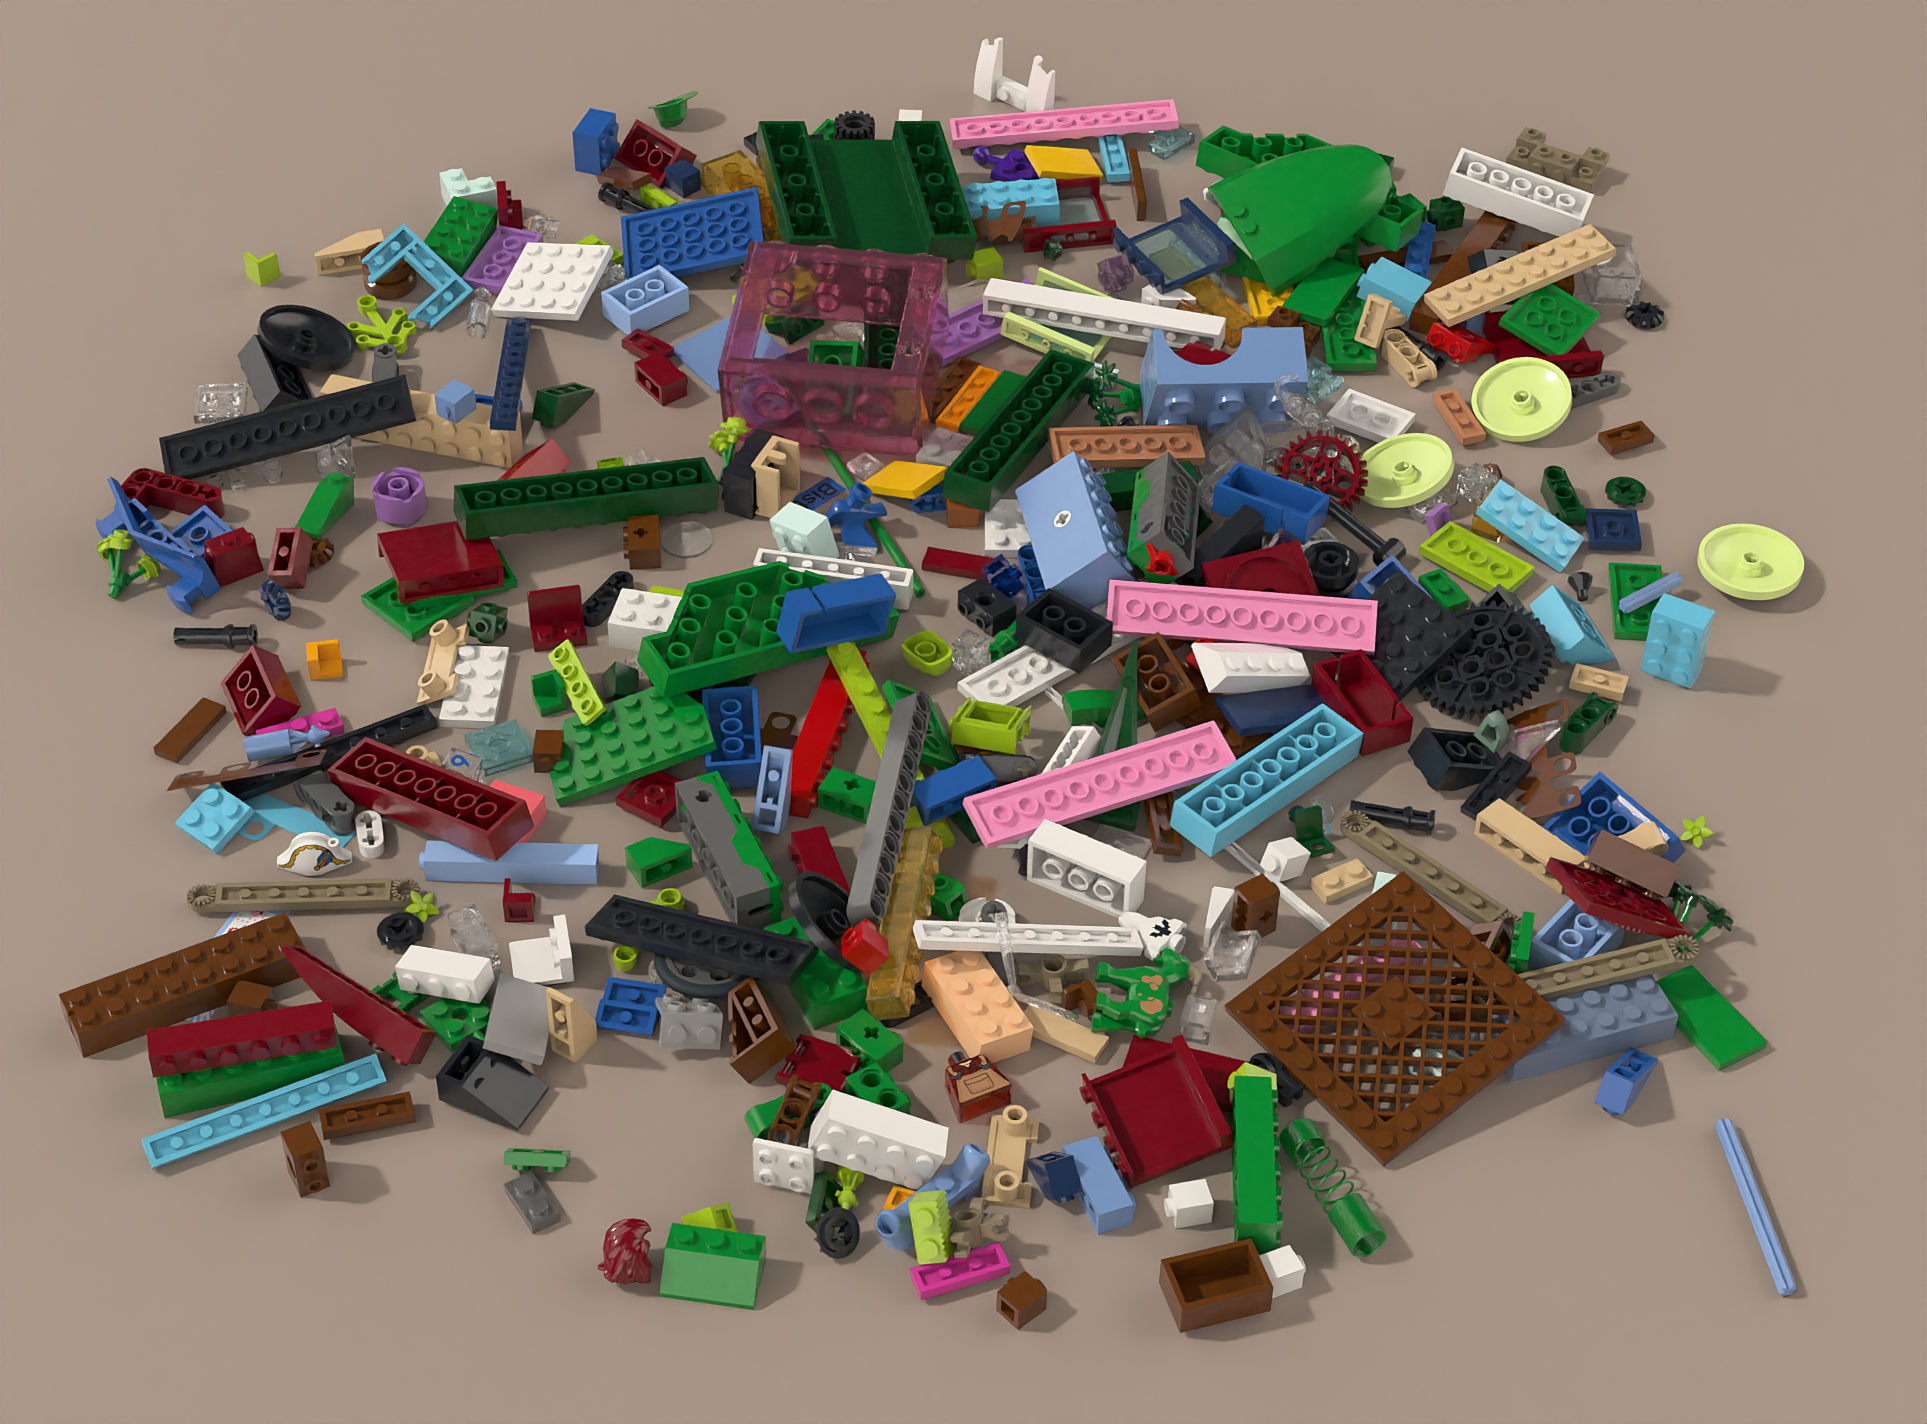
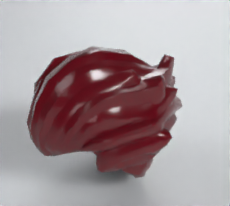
(626, 1252)

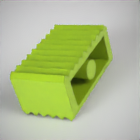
(931, 1226)

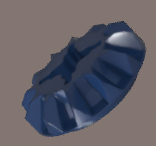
(275, 600)

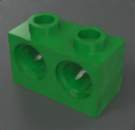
(877, 1087)

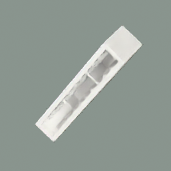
(1078, 745)

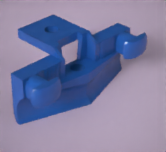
(173, 549)

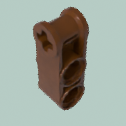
(798, 1101)

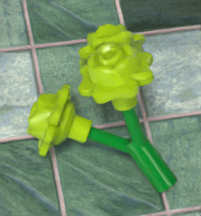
(725, 440)

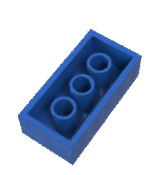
(736, 731)

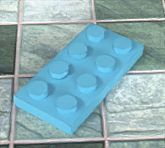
(1530, 526)

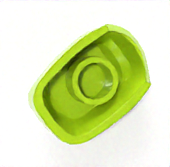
(927, 653)

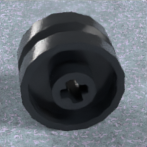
(1333, 568)

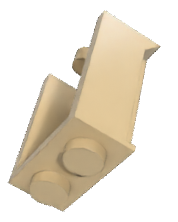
(779, 484)

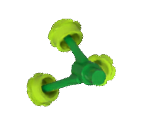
(112, 549)

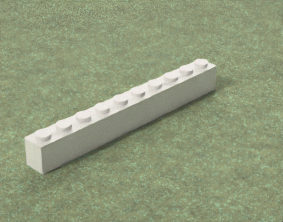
(1101, 314)

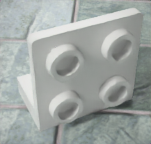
(546, 958)
(785, 1165)

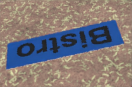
(819, 494)

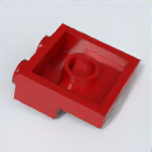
(1458, 342)

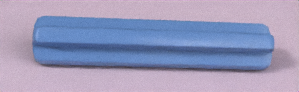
(1650, 592)

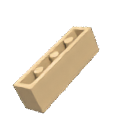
(1524, 841)

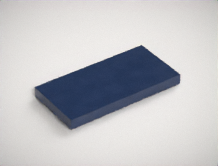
(1268, 709)

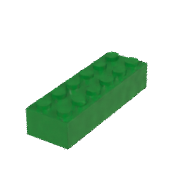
(242, 1081)
(1254, 1163)

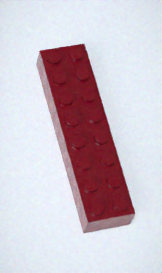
(432, 798)

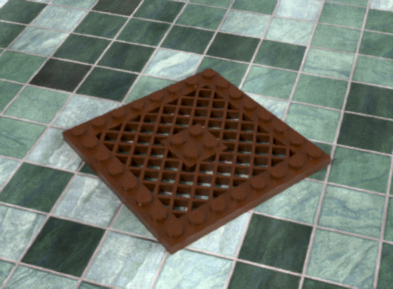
(1394, 1017)

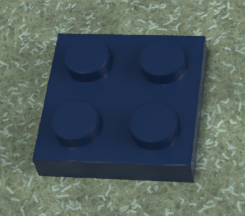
(1613, 529)

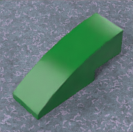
(1090, 706)

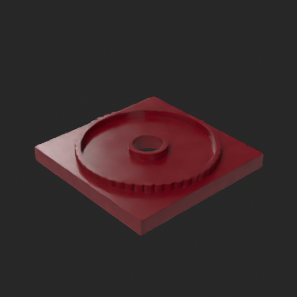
(1268, 569)
(1616, 903)

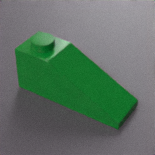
(327, 504)

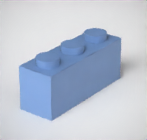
(1102, 1186)

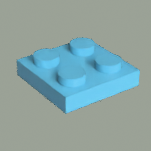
(214, 818)

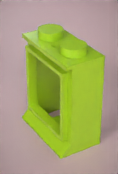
(989, 726)

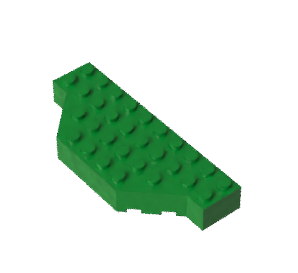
(1231, 151)
(729, 630)

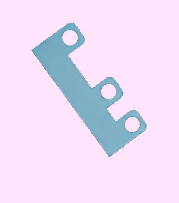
(274, 812)

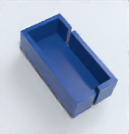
(1279, 500)
(835, 613)

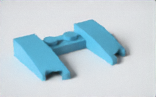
(405, 245)

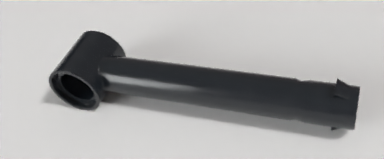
(1381, 548)

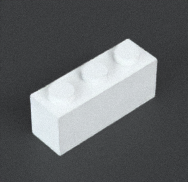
(445, 974)

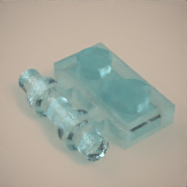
(1320, 373)

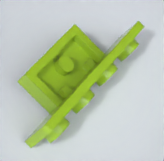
(577, 683)

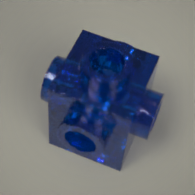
(1003, 576)

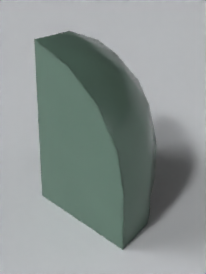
(1493, 731)

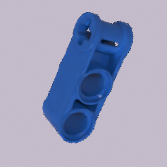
(1031, 573)

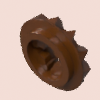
(324, 553)

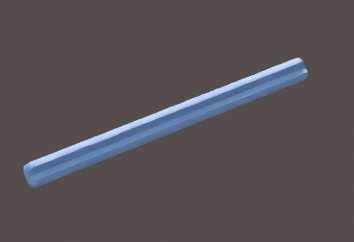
(1755, 1207)

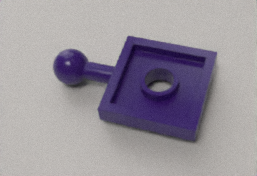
(1008, 167)

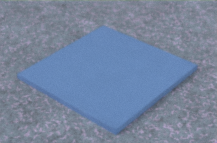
(704, 352)

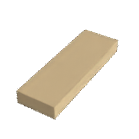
(1066, 1034)

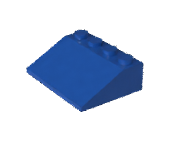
(1609, 809)

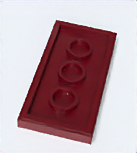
(1214, 1067)

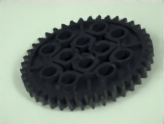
(1486, 672)

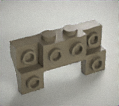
(1557, 164)

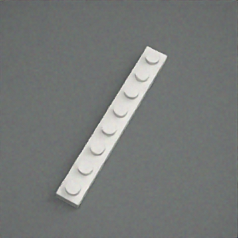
(1028, 938)

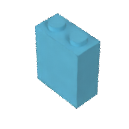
(1394, 284)

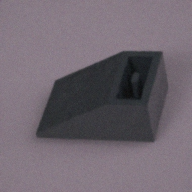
(489, 1084)

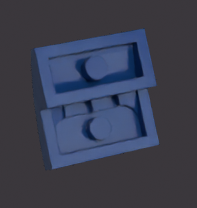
(629, 1006)

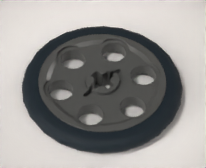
(700, 986)

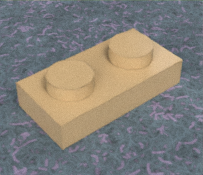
(1600, 681)
(1341, 881)

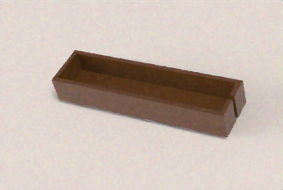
(178, 984)

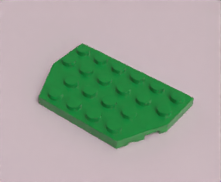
(629, 742)

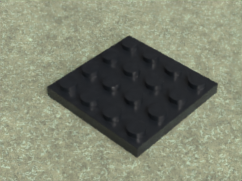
(1411, 634)

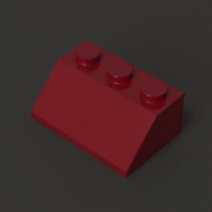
(651, 152)
(259, 691)

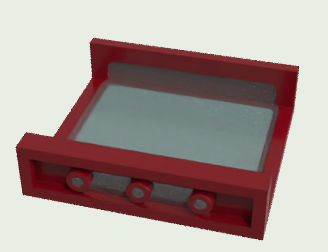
(1081, 218)

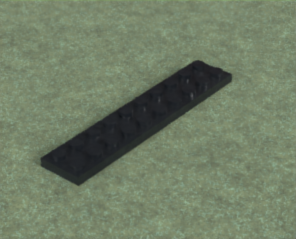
(288, 429)

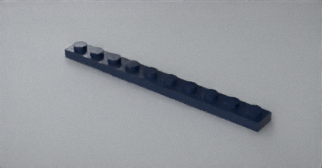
(510, 375)

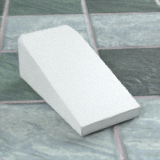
(1219, 910)

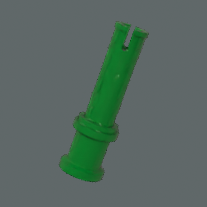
(1003, 643)

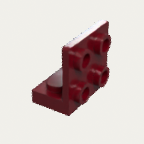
(555, 617)

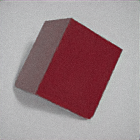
(517, 906)

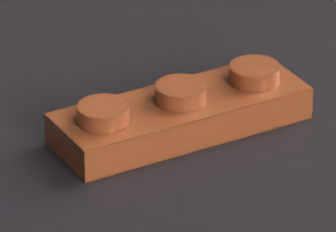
(1459, 417)

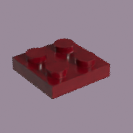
(650, 797)

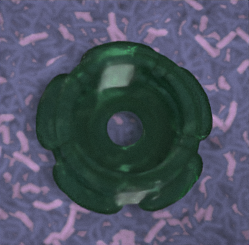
(1052, 249)

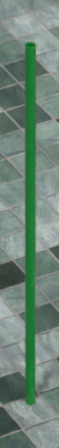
(874, 522)

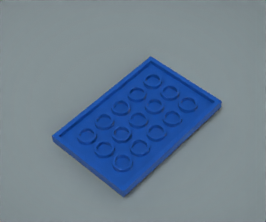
(693, 234)

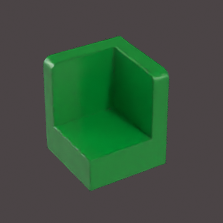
(548, 693)

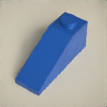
(1624, 1081)

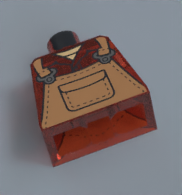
(975, 1086)

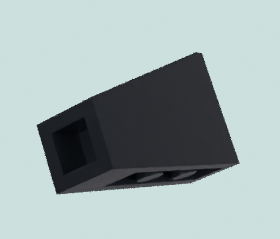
(1236, 536)

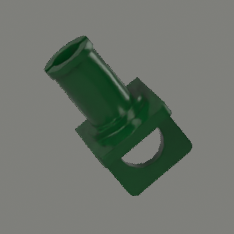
(1310, 829)

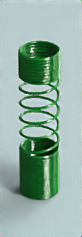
(1350, 1213)

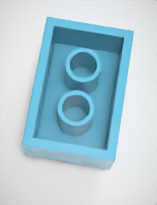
(1677, 640)

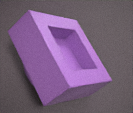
(1437, 518)

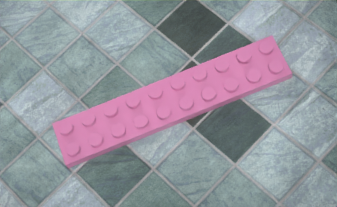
(1064, 123)
(1242, 616)
(1099, 784)

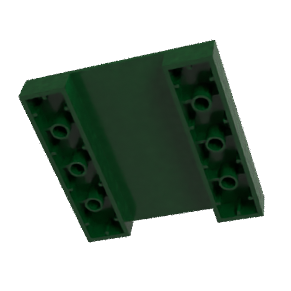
(867, 192)

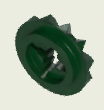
(1618, 486)

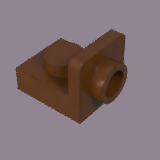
(1082, 996)

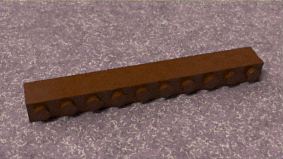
(1487, 233)

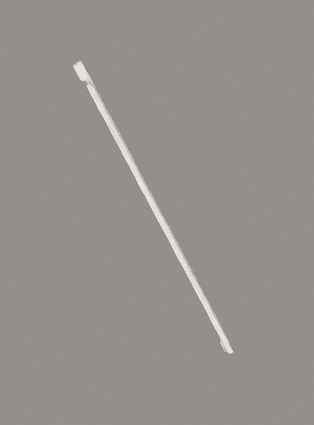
(1236, 851)

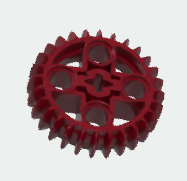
(1323, 463)

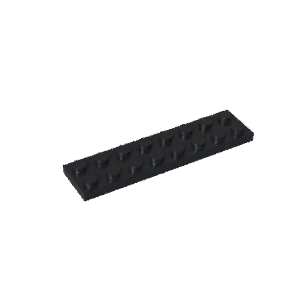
(702, 939)

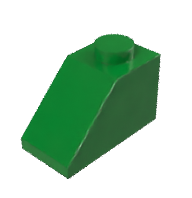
(657, 859)

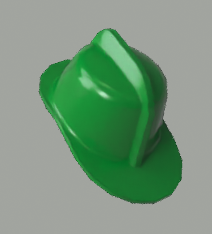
(672, 111)

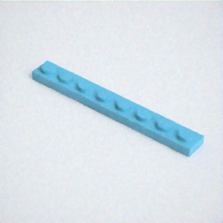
(263, 1111)

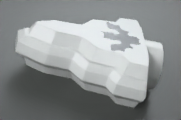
(1156, 933)

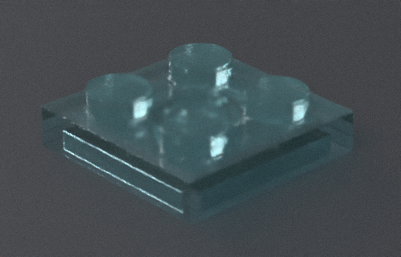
(500, 746)

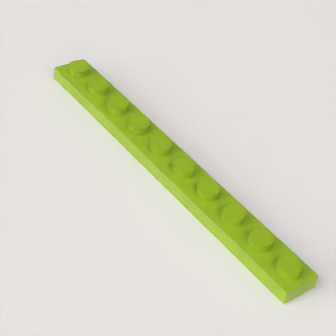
(872, 709)

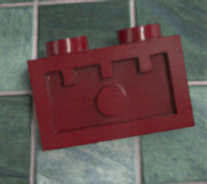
(508, 210)

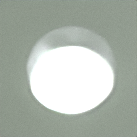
(686, 540)

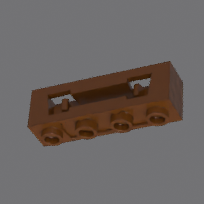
(1496, 938)

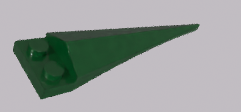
(1119, 734)

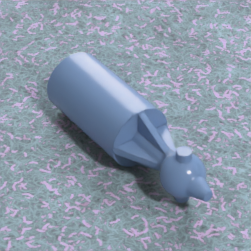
(281, 742)

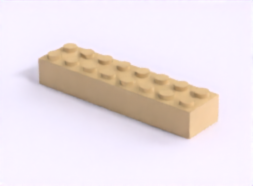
(466, 440)

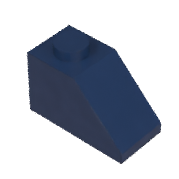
(1056, 1175)

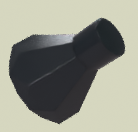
(1580, 584)
(1022, 856)

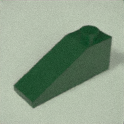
(559, 403)

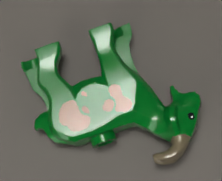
(1146, 994)

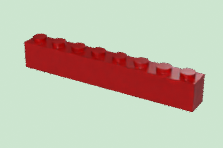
(819, 740)

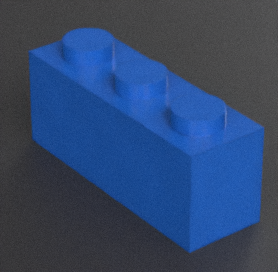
(946, 789)

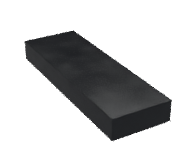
(1497, 784)

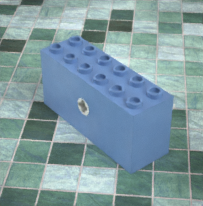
(1074, 531)

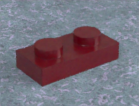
(644, 345)

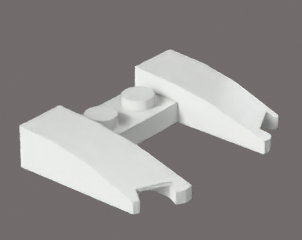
(991, 84)

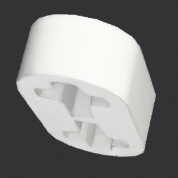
(374, 833)

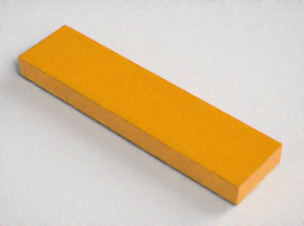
(967, 398)

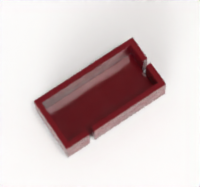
(1363, 700)

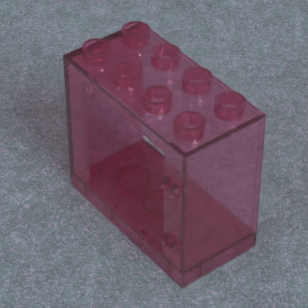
(829, 402)

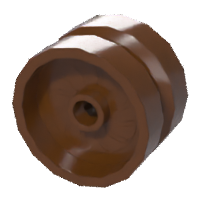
(394, 284)

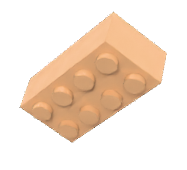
(977, 1005)

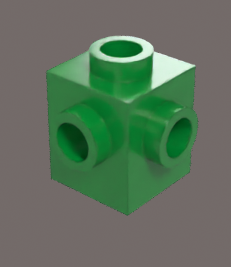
(948, 897)

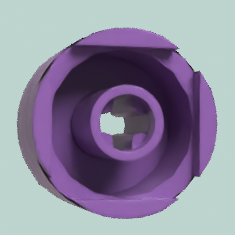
(399, 496)

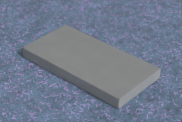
(518, 1020)

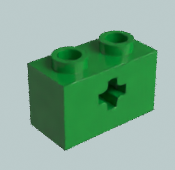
(846, 794)
(870, 1041)

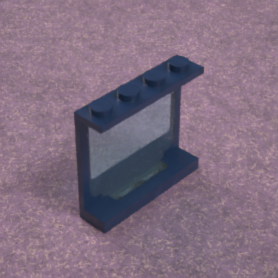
(1178, 249)

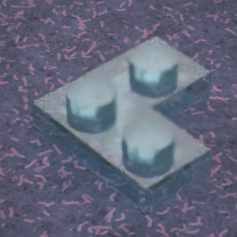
(1170, 142)

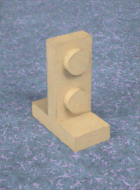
(1376, 317)

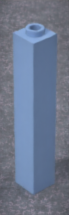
(522, 863)

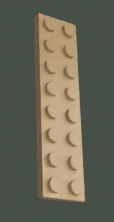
(1519, 275)

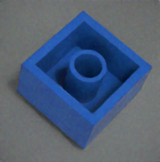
(595, 141)

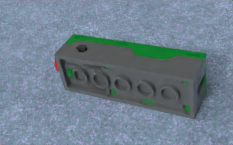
(1164, 520)
(728, 851)

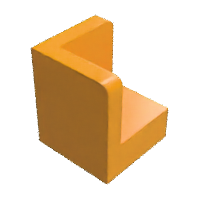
(324, 659)

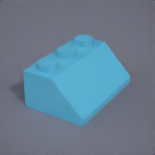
(1570, 629)

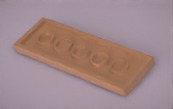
(1127, 444)

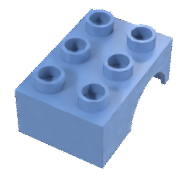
(1214, 394)

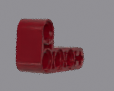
(172, 492)

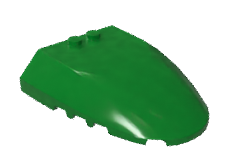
(1303, 207)

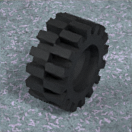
(854, 126)

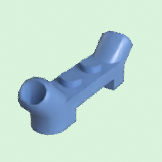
(959, 1180)

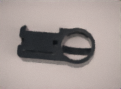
(1286, 1085)

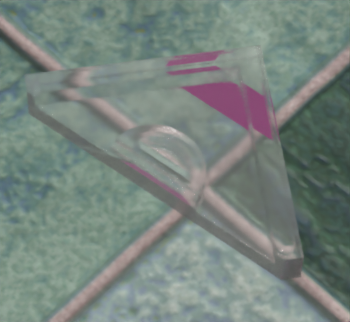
(1529, 740)

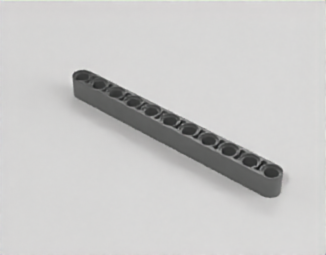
(889, 809)

